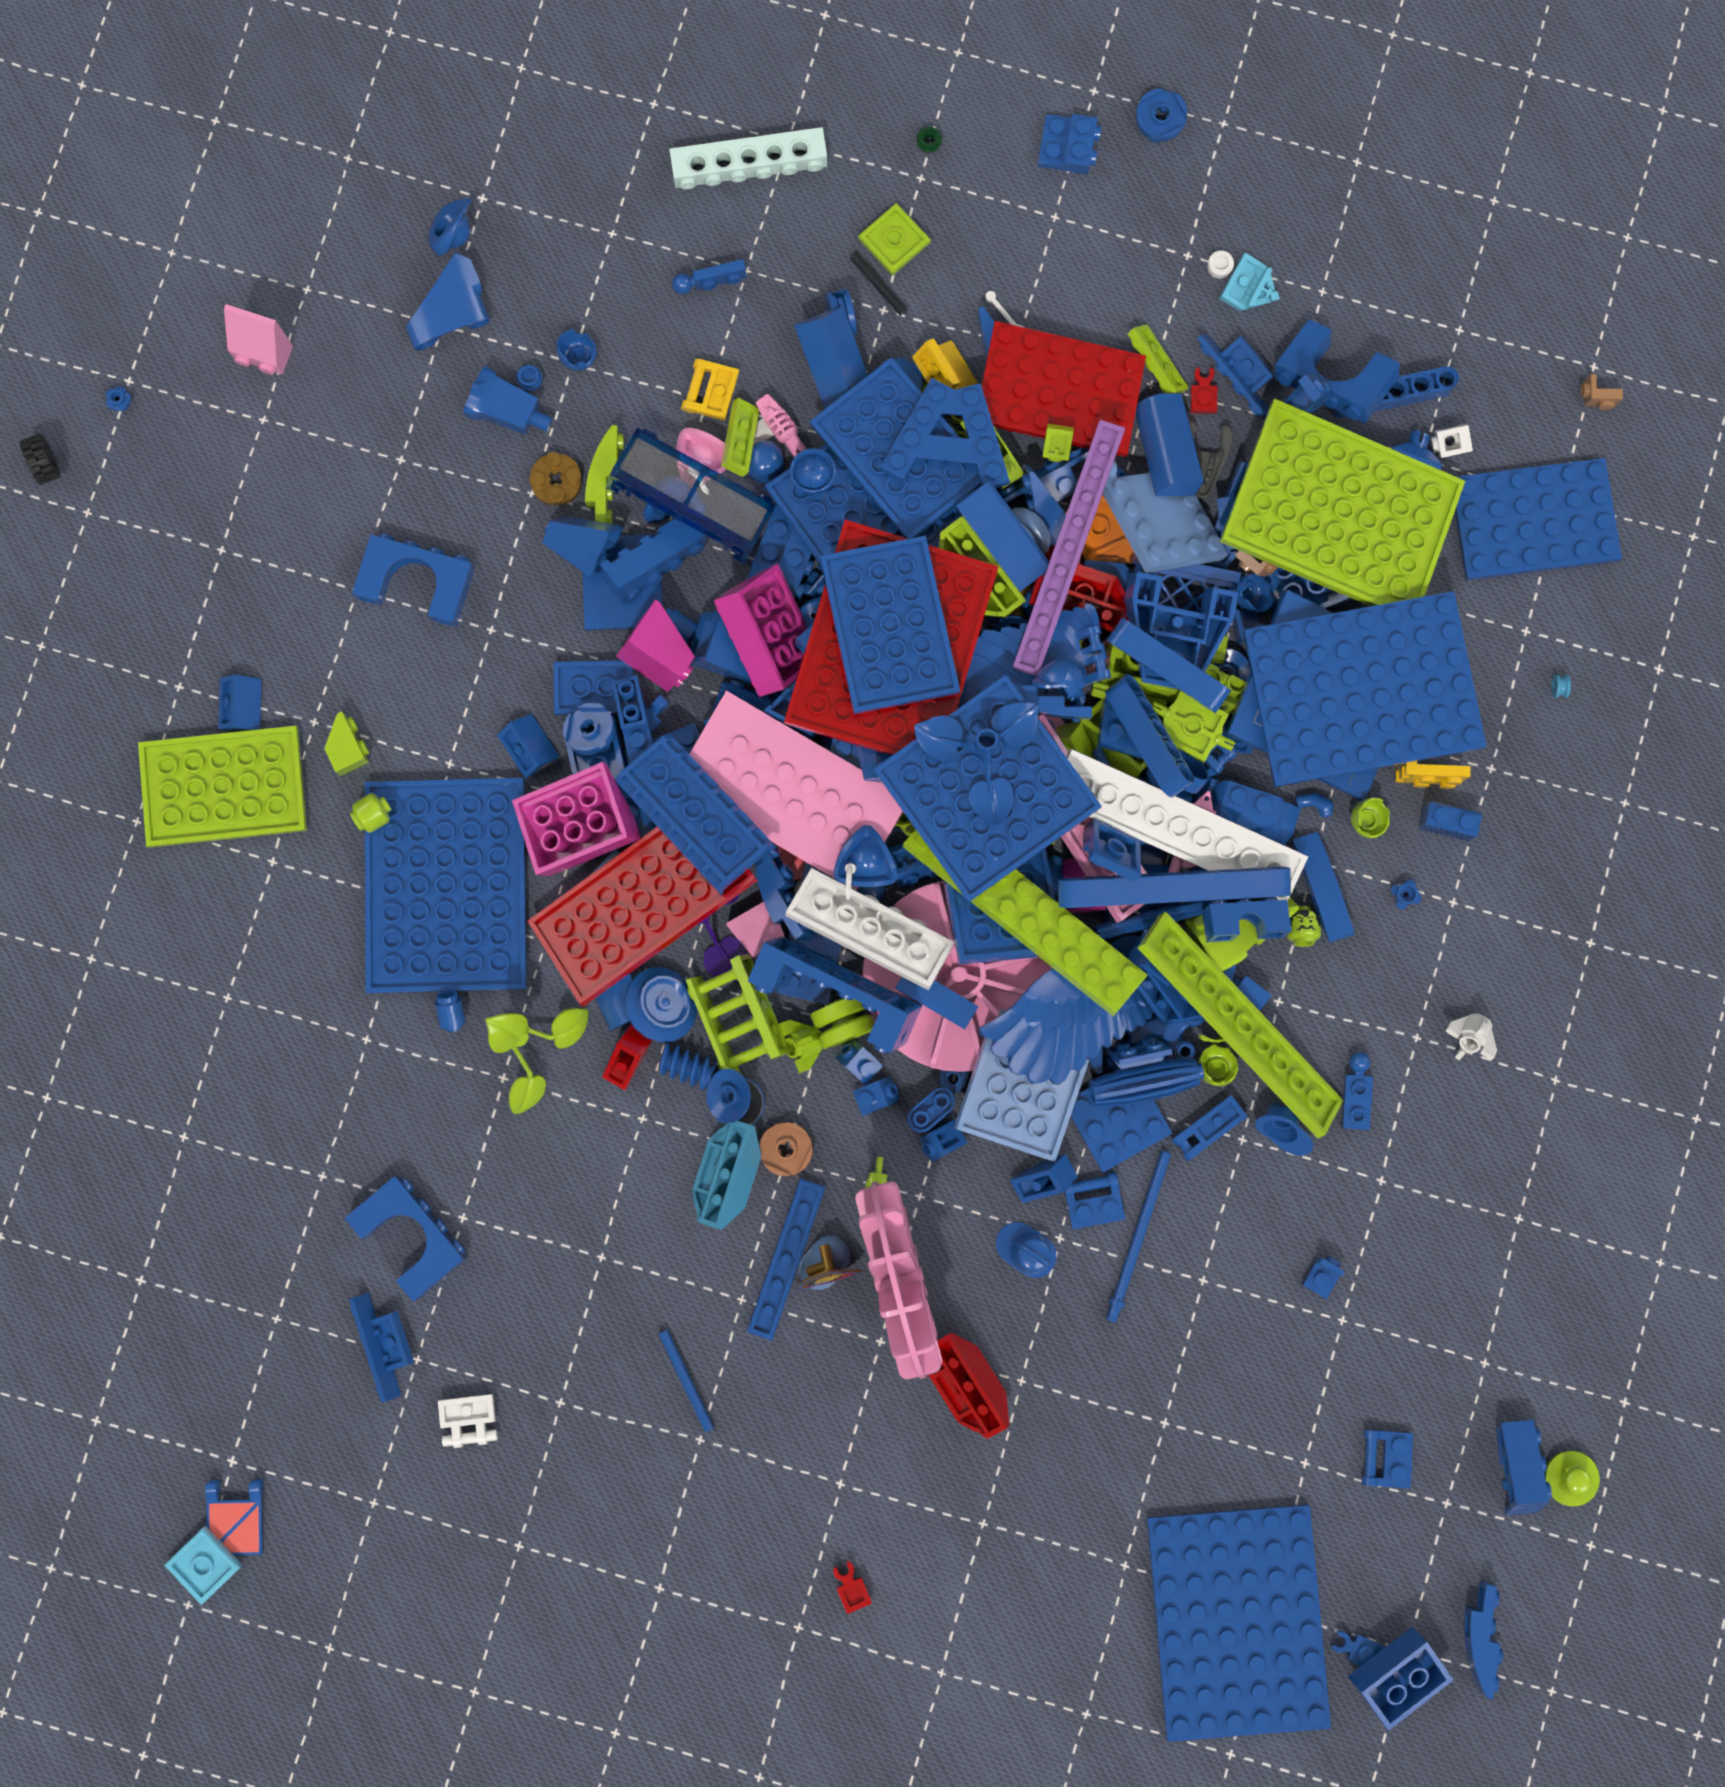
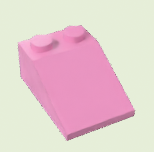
(256, 340)

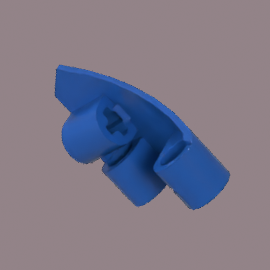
(449, 305)

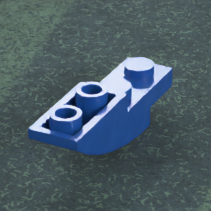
(632, 716)
(774, 885)
(1482, 1651)

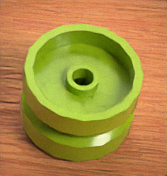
(842, 1017)

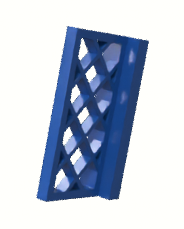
(1199, 573)

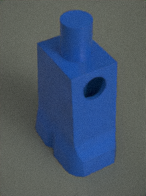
(504, 404)

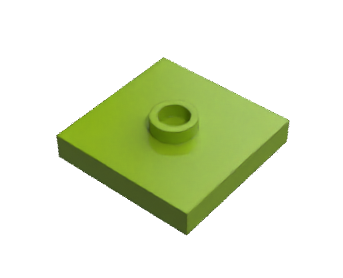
(894, 239)

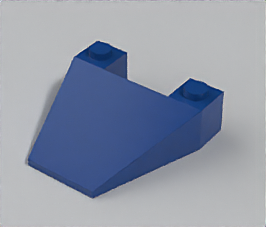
(1185, 632)

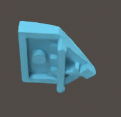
(1249, 285)

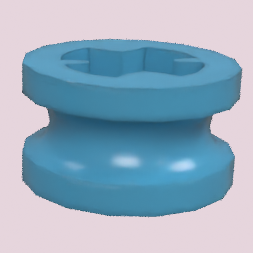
(1561, 686)

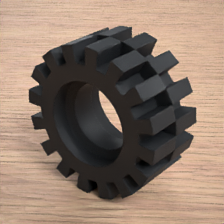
(40, 459)

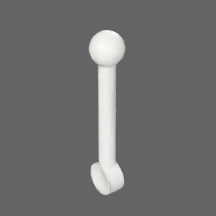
(991, 298)

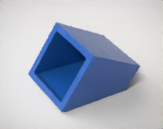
(716, 650)

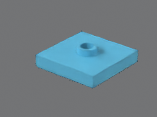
(203, 1565)

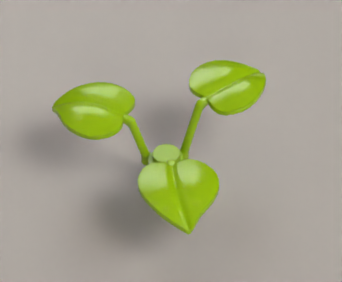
(511, 1031)

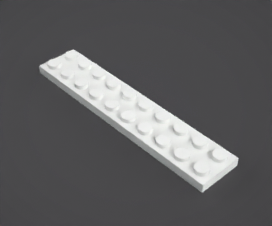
(1179, 825)

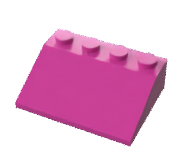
(764, 629)
(575, 820)

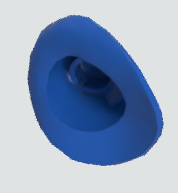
(450, 227)

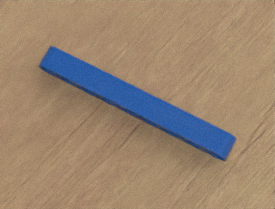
(1174, 887)

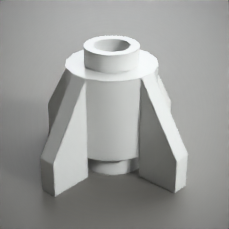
(1473, 1034)

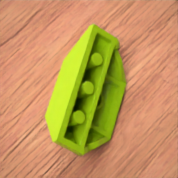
(962, 540)

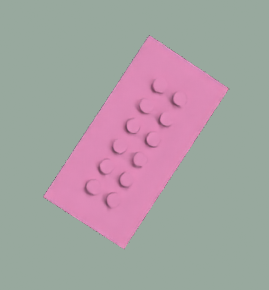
(790, 784)

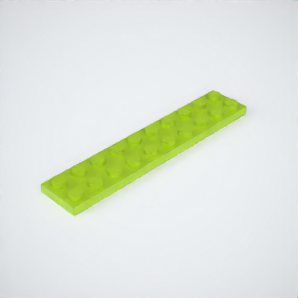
(1050, 934)
(1241, 1024)

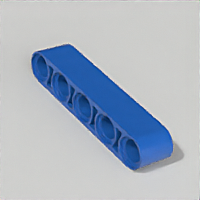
(1410, 394)
(1169, 665)
(1149, 736)

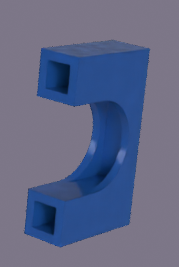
(1353, 397)
(386, 556)
(441, 1252)

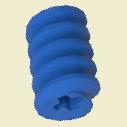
(686, 1066)

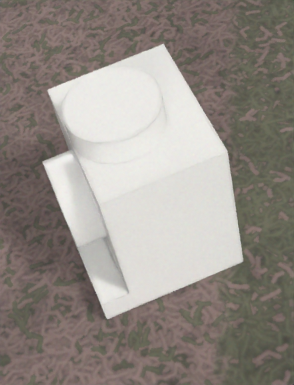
(1461, 443)

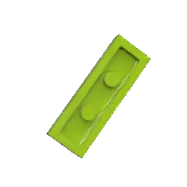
(1157, 360)
(740, 437)

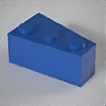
(1161, 994)

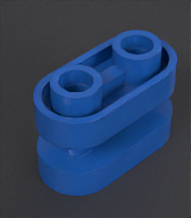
(931, 1110)

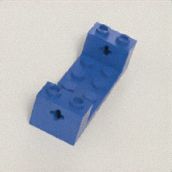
(782, 958)

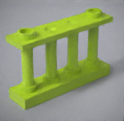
(759, 1004)

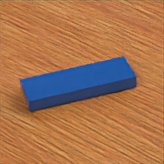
(940, 1000)

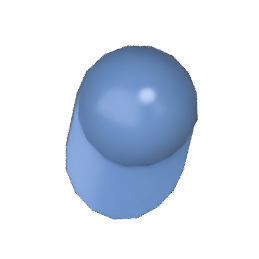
(839, 1251)

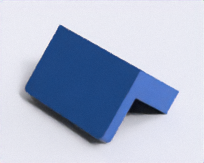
(239, 703)
(527, 745)

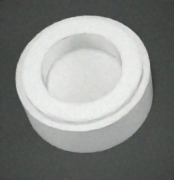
(1220, 264)

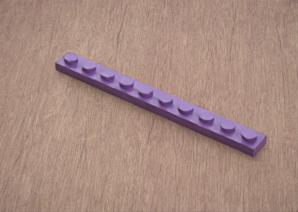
(1068, 548)

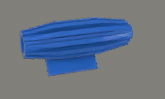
(1143, 1074)

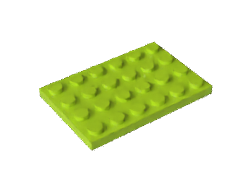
(222, 786)

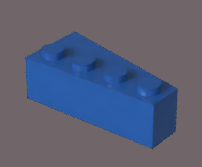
(652, 559)

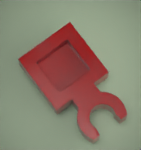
(1203, 396)
(852, 1591)

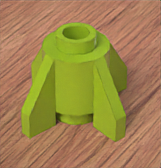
(802, 1042)

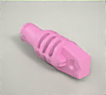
(780, 424)

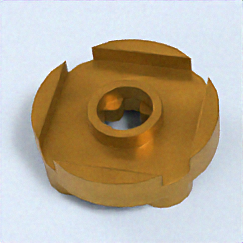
(570, 476)

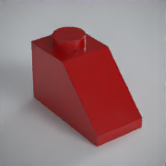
(627, 1058)

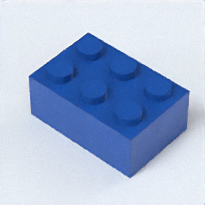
(1400, 1678)

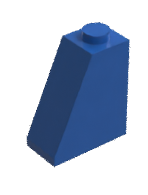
(582, 542)

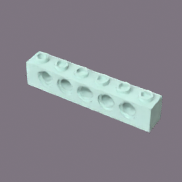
(737, 150)

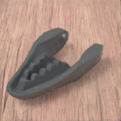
(1212, 463)

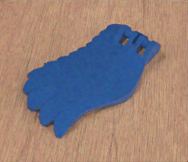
(997, 652)
(1058, 1027)

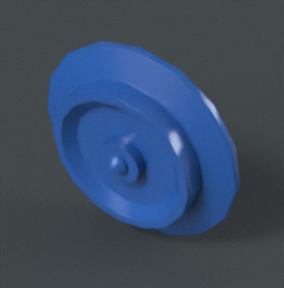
(660, 1005)

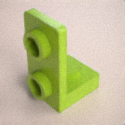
(1057, 442)

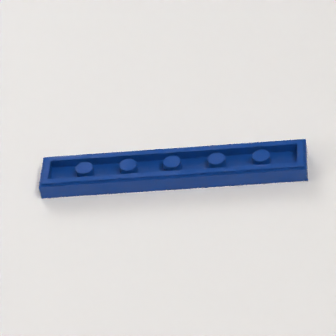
(786, 1259)

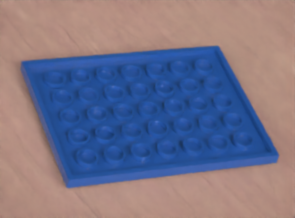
(1364, 689)
(446, 888)
(1238, 1623)

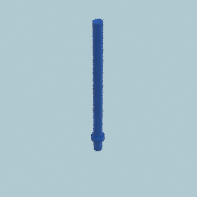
(1138, 1237)

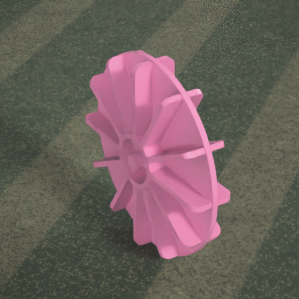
(987, 984)
(898, 1280)

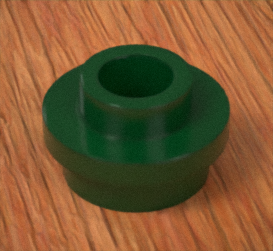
(929, 132)

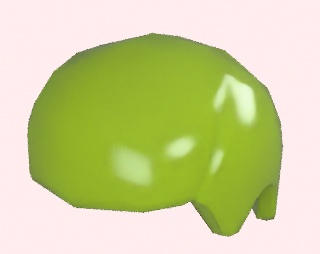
(1370, 817)
(1218, 1065)

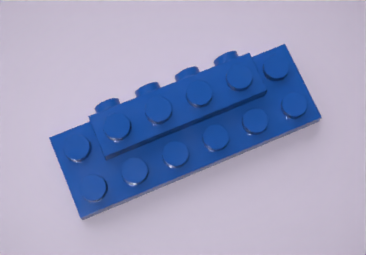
(785, 547)

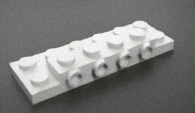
(870, 929)

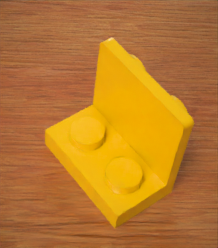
(943, 364)

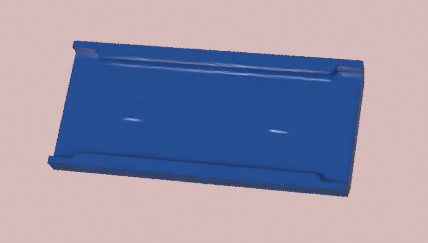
(693, 812)

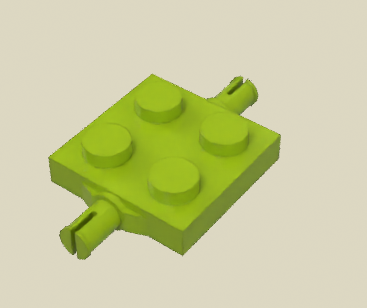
(1194, 726)

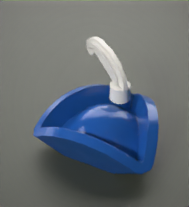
(865, 861)

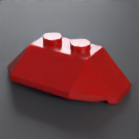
(1093, 588)
(970, 1387)

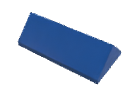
(831, 354)
(1003, 535)

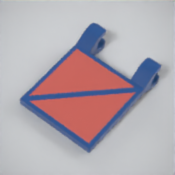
(236, 1521)

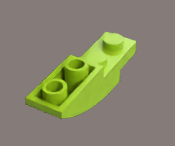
(601, 466)

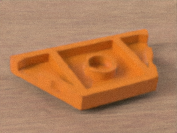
(1106, 538)

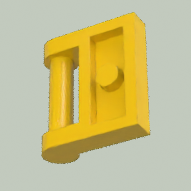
(718, 392)

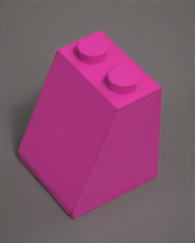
(657, 649)

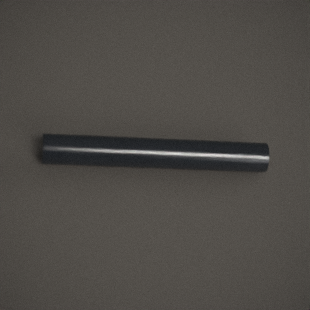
(878, 283)

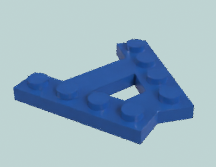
(917, 442)

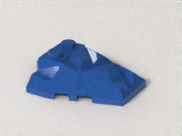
(1251, 809)

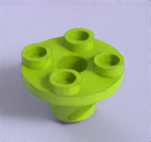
(1572, 1478)

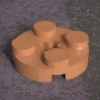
(772, 1156)

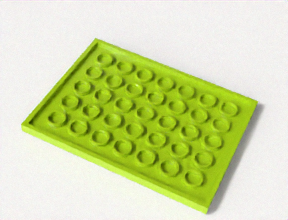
(1341, 509)

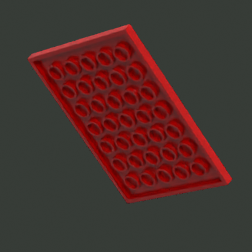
(821, 691)

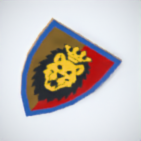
(824, 1271)

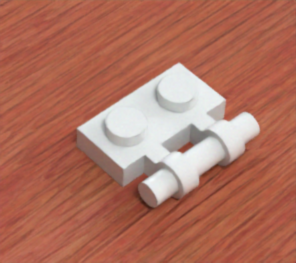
(467, 1411)

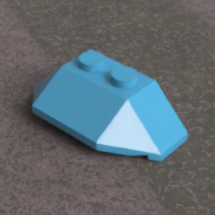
(726, 1174)

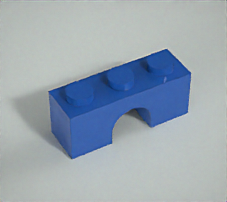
(1268, 917)

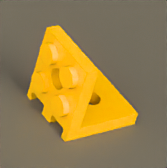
(1422, 774)

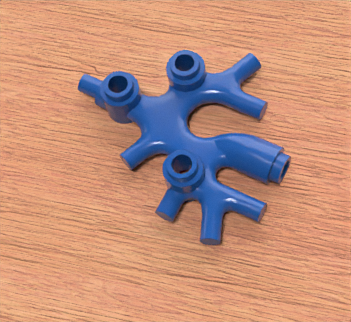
(1170, 1034)

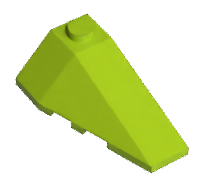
(1230, 952)

